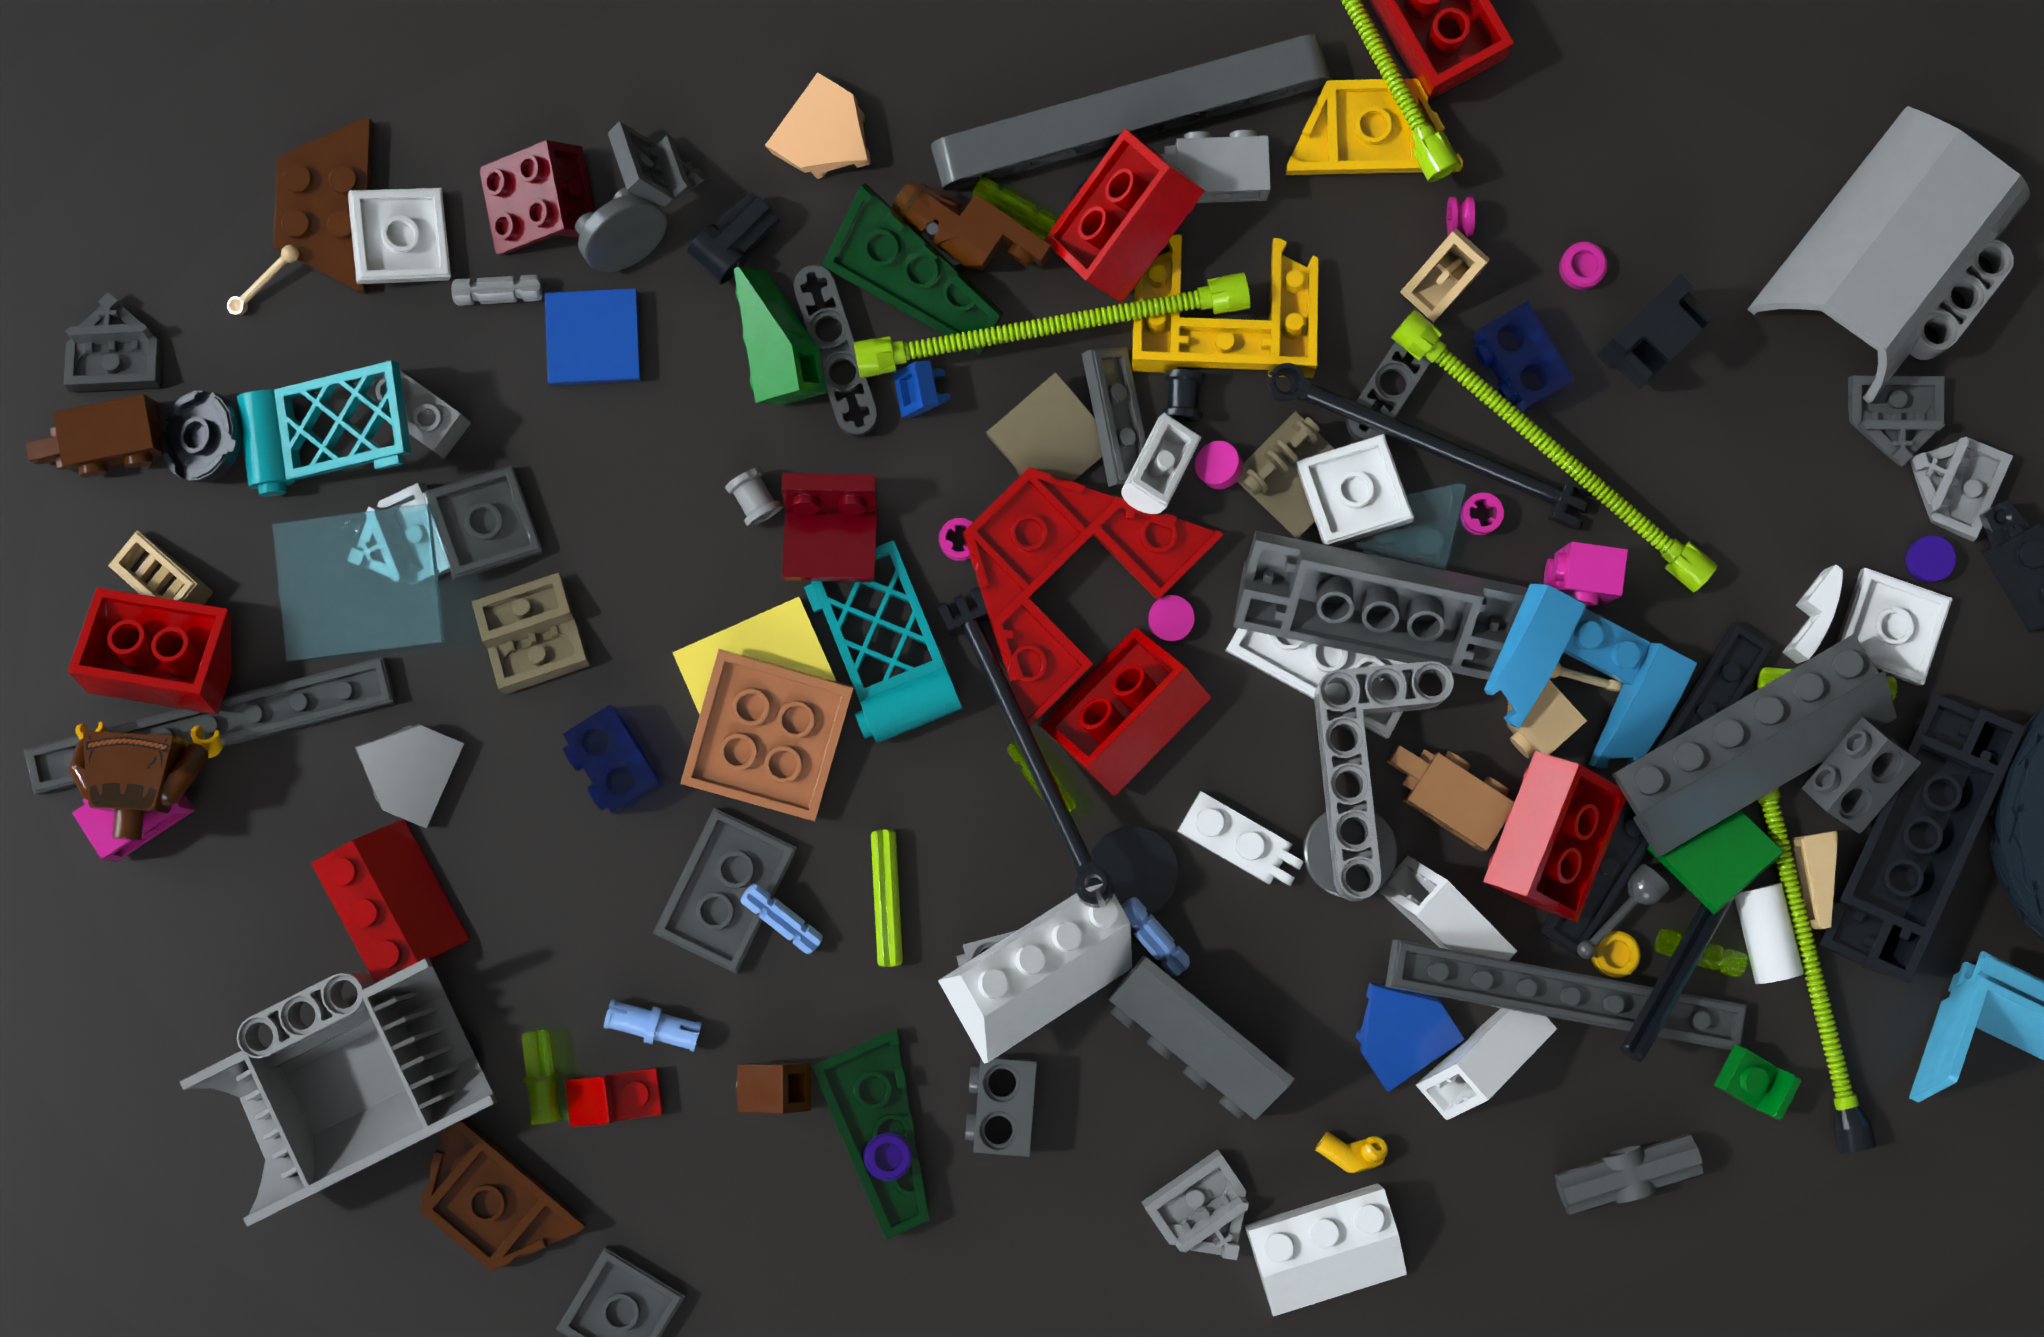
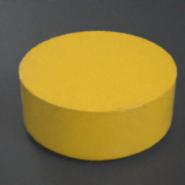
(1616, 955)

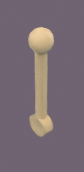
(239, 305)
(1611, 685)

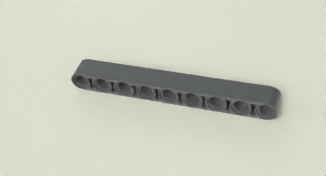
(1139, 107)

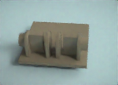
(1273, 477)

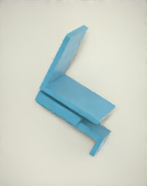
(1983, 997)

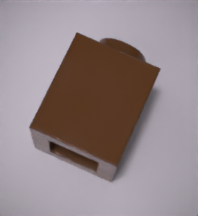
(773, 1087)

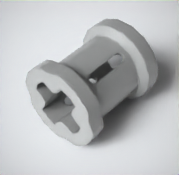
(753, 497)

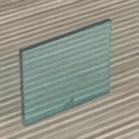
(358, 582)

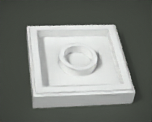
(399, 235)
(1354, 491)
(1895, 624)

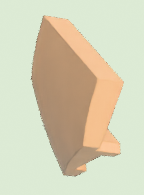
(822, 130)

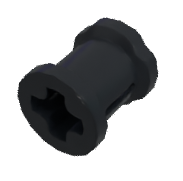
(1184, 394)

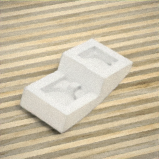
(1820, 604)

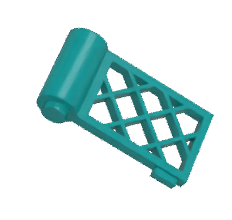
(274, 444)
(900, 700)

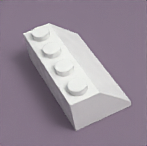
(1039, 972)

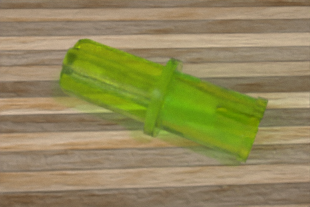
(540, 1077)

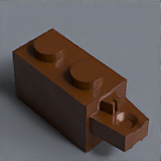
(102, 436)

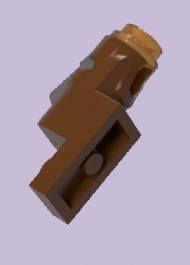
(969, 235)

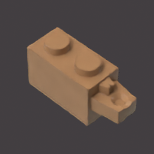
(1453, 796)

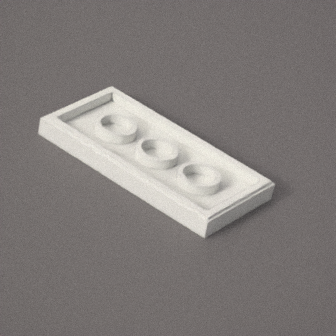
(1305, 664)

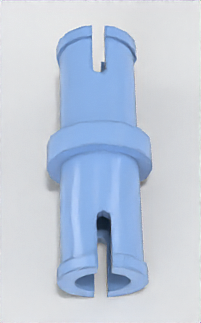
(652, 1025)

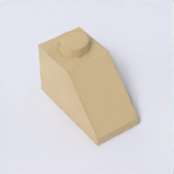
(1547, 724)

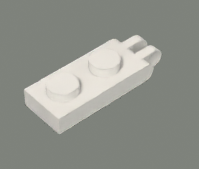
(1238, 840)

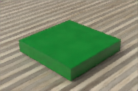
(1721, 860)

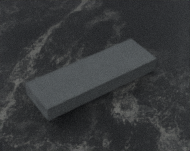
(1115, 410)

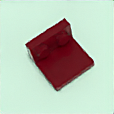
(536, 194)
(829, 527)

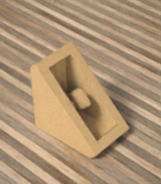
(1445, 275)

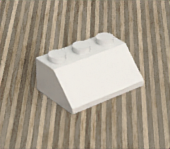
(1327, 1249)

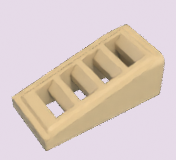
(185, 586)
(1816, 868)

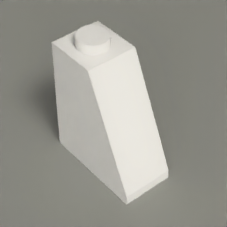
(1443, 912)
(1484, 1061)

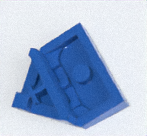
(1403, 1033)

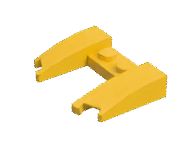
(1176, 341)

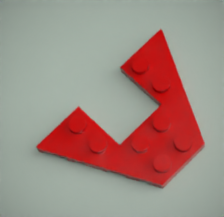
(1030, 537)

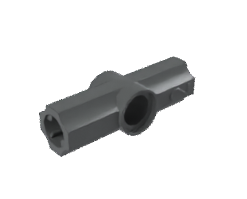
(1629, 1174)

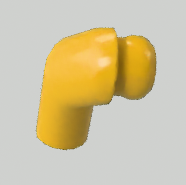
(1354, 1156)

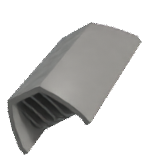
(1903, 241)
(349, 1083)

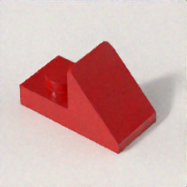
(614, 1097)

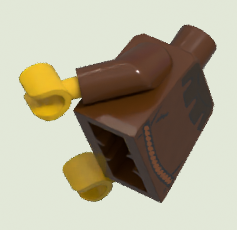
(137, 772)

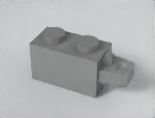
(1224, 167)

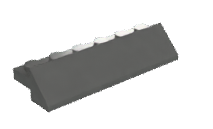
(1375, 605)
(1754, 745)

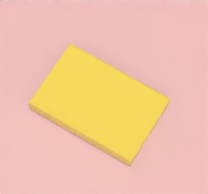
(775, 636)

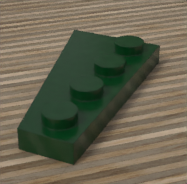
(902, 268)
(870, 1098)

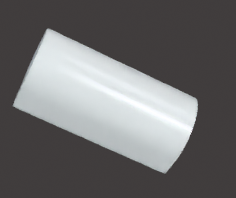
(1160, 466)
(1768, 934)

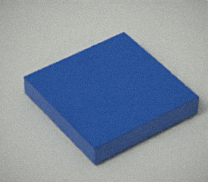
(593, 337)

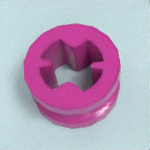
(1461, 216)
(1489, 502)
(947, 546)

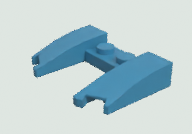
(1560, 624)

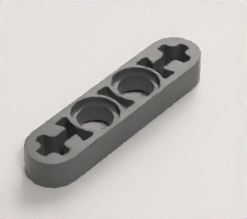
(838, 350)

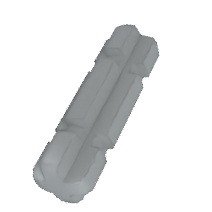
(497, 290)

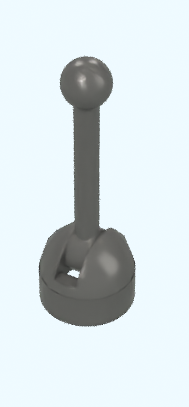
(1644, 888)

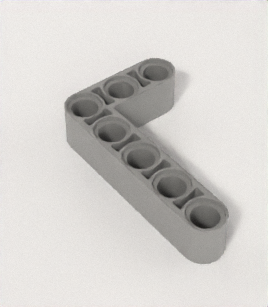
(1355, 761)

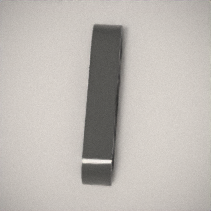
(1393, 400)

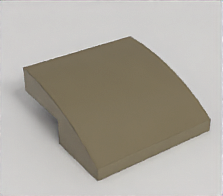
(1049, 433)
(530, 633)

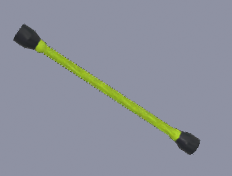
(1851, 1125)

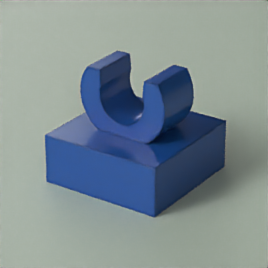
(917, 388)

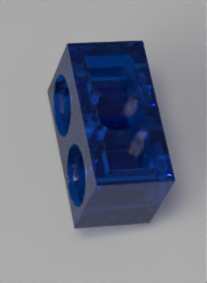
(1533, 354)
(622, 753)

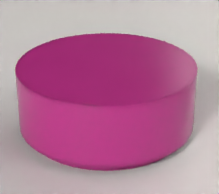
(1583, 265)
(1219, 465)
(1171, 618)

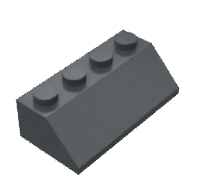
(1200, 1039)

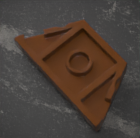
(314, 199)
(491, 1200)

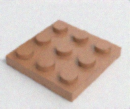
(766, 735)

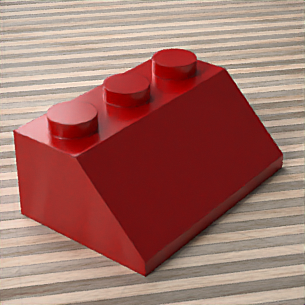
(1123, 216)
(154, 651)
(1125, 711)
(390, 900)

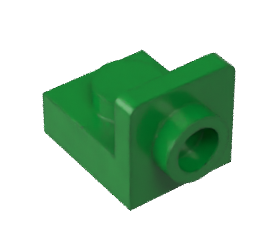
(1757, 1082)

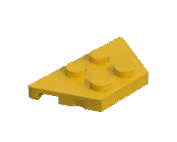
(1360, 131)

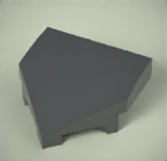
(652, 169)
(111, 352)
(1900, 415)

